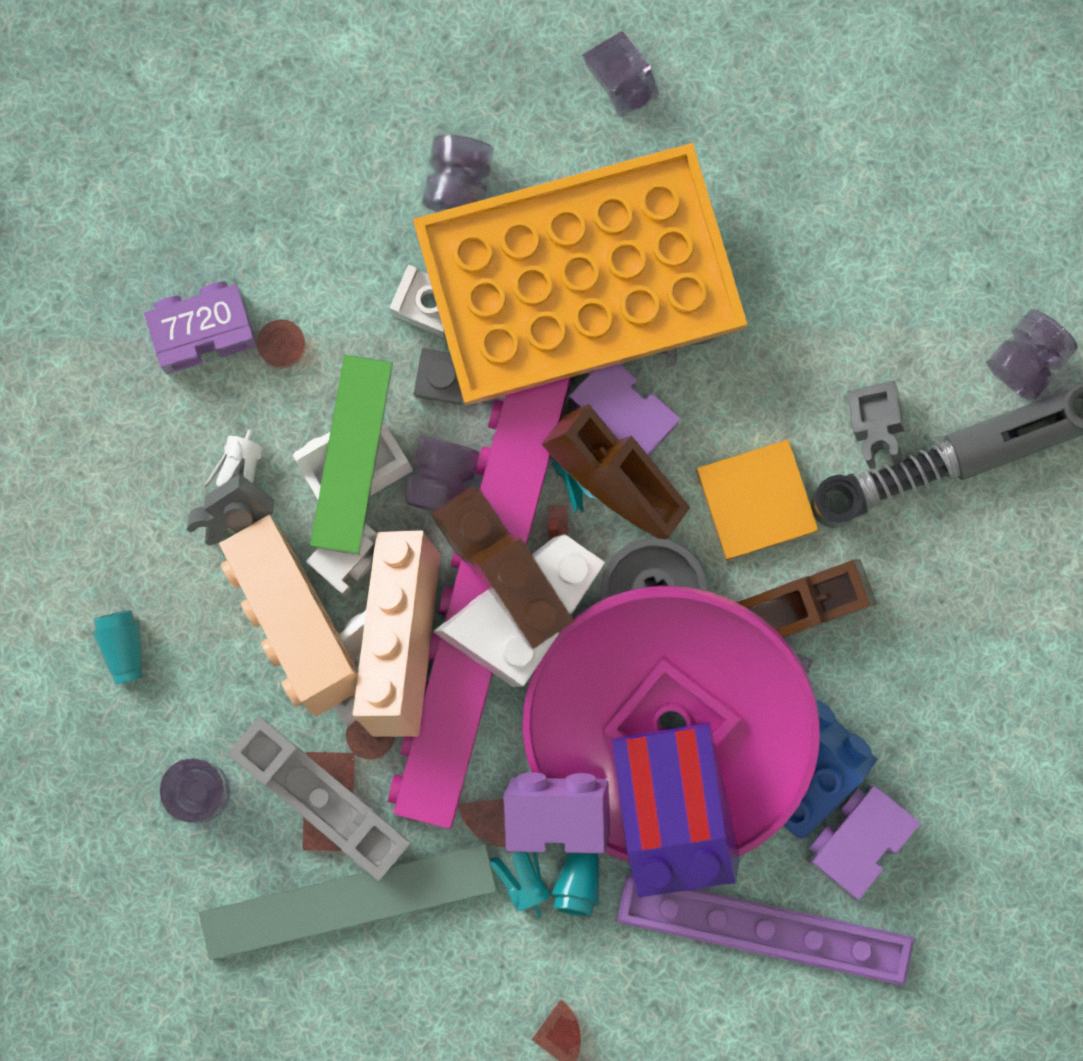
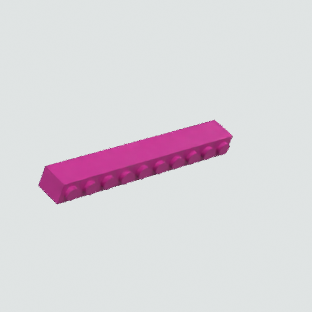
(457, 684)

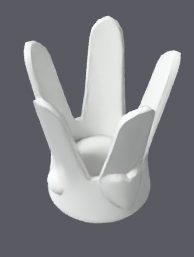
(237, 453)

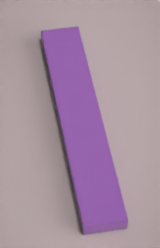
(770, 931)

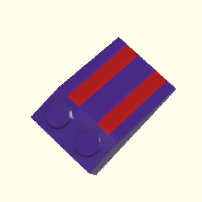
(675, 811)

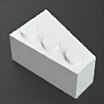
(491, 638)

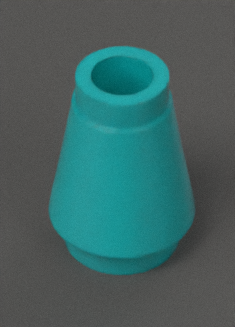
(120, 645)
(577, 885)

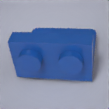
(840, 767)

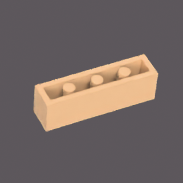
(291, 616)
(397, 634)

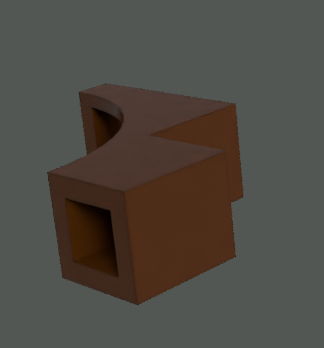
(503, 566)

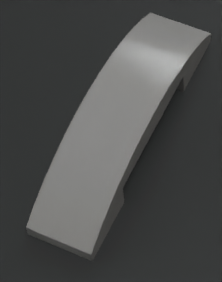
(319, 798)

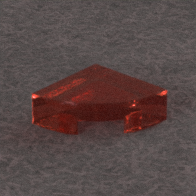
(557, 521)
(486, 820)
(560, 1033)

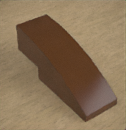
(616, 472)
(814, 599)

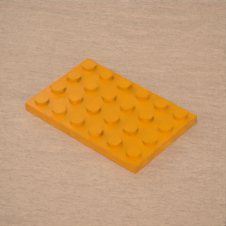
(579, 274)

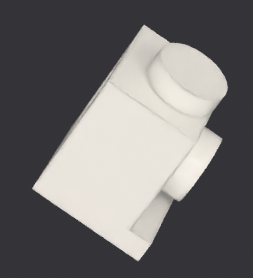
(408, 306)
(340, 567)

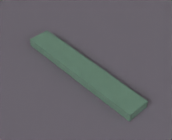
(347, 902)

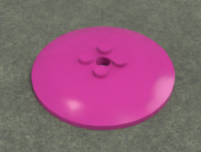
(688, 656)

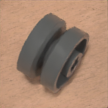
(651, 564)

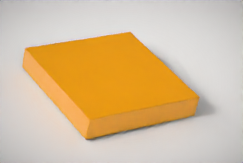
(757, 500)

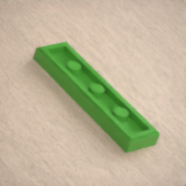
(351, 455)

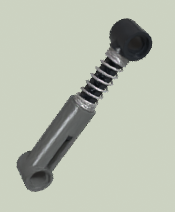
(960, 455)

